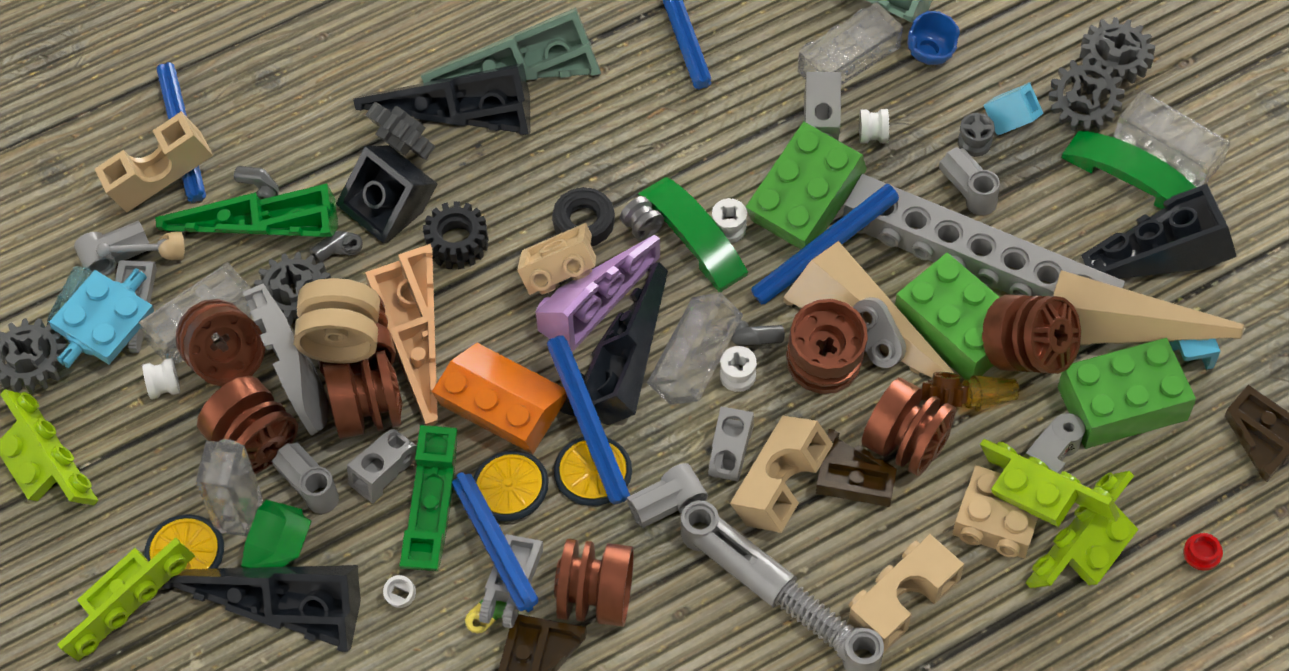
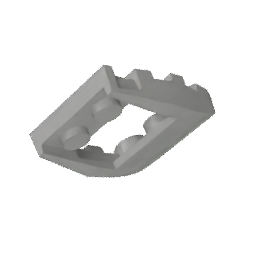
(293, 368)

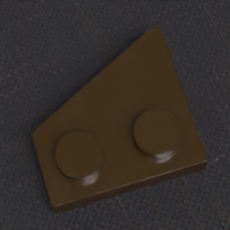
(1261, 430)
(855, 474)
(540, 644)

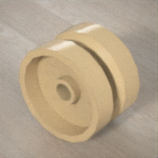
(337, 320)

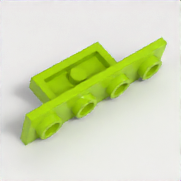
(38, 456)
(1041, 491)
(1089, 541)
(121, 593)

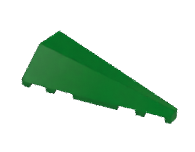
(292, 214)

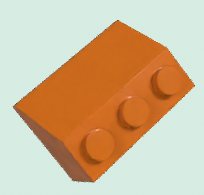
(500, 396)

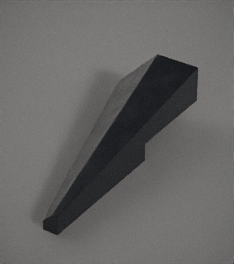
(480, 99)
(623, 353)
(305, 599)

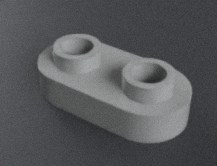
(881, 331)

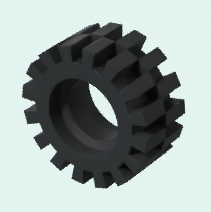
(455, 218)

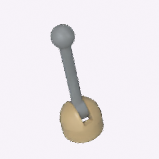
(169, 247)

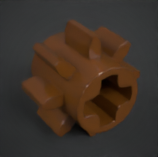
(947, 388)

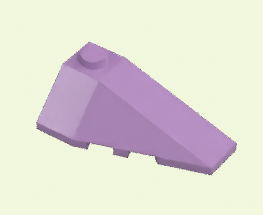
(585, 302)

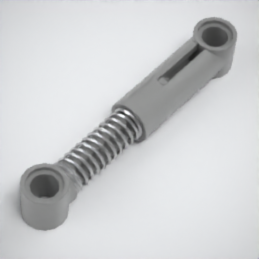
(776, 585)

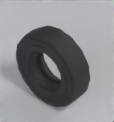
(585, 198)

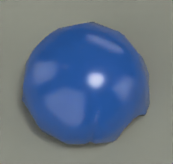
(933, 38)

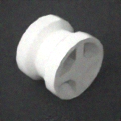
(873, 126)
(732, 228)
(732, 375)
(161, 378)

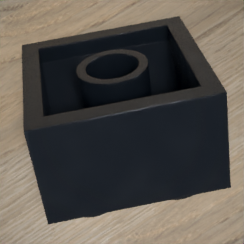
(385, 192)

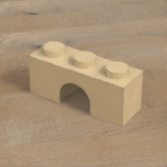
(134, 180)
(792, 448)
(924, 569)

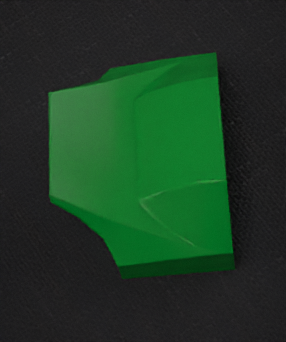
(275, 536)

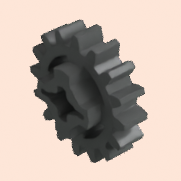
(1119, 47)
(1097, 87)
(400, 130)
(288, 272)
(28, 355)

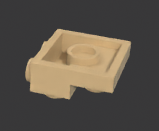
(557, 260)
(992, 521)

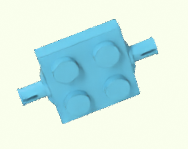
(101, 317)

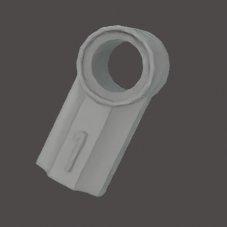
(977, 185)
(128, 235)
(306, 477)
(671, 494)

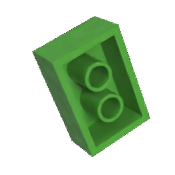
(806, 186)
(949, 312)
(1127, 392)

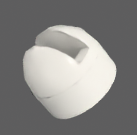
(402, 583)

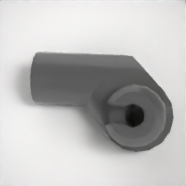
(258, 177)
(341, 243)
(757, 335)

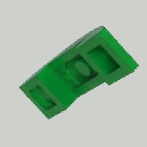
(1127, 163)
(698, 232)
(430, 499)

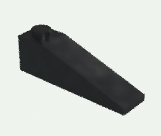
(1176, 239)

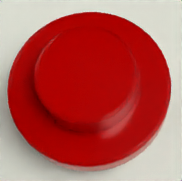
(1203, 551)

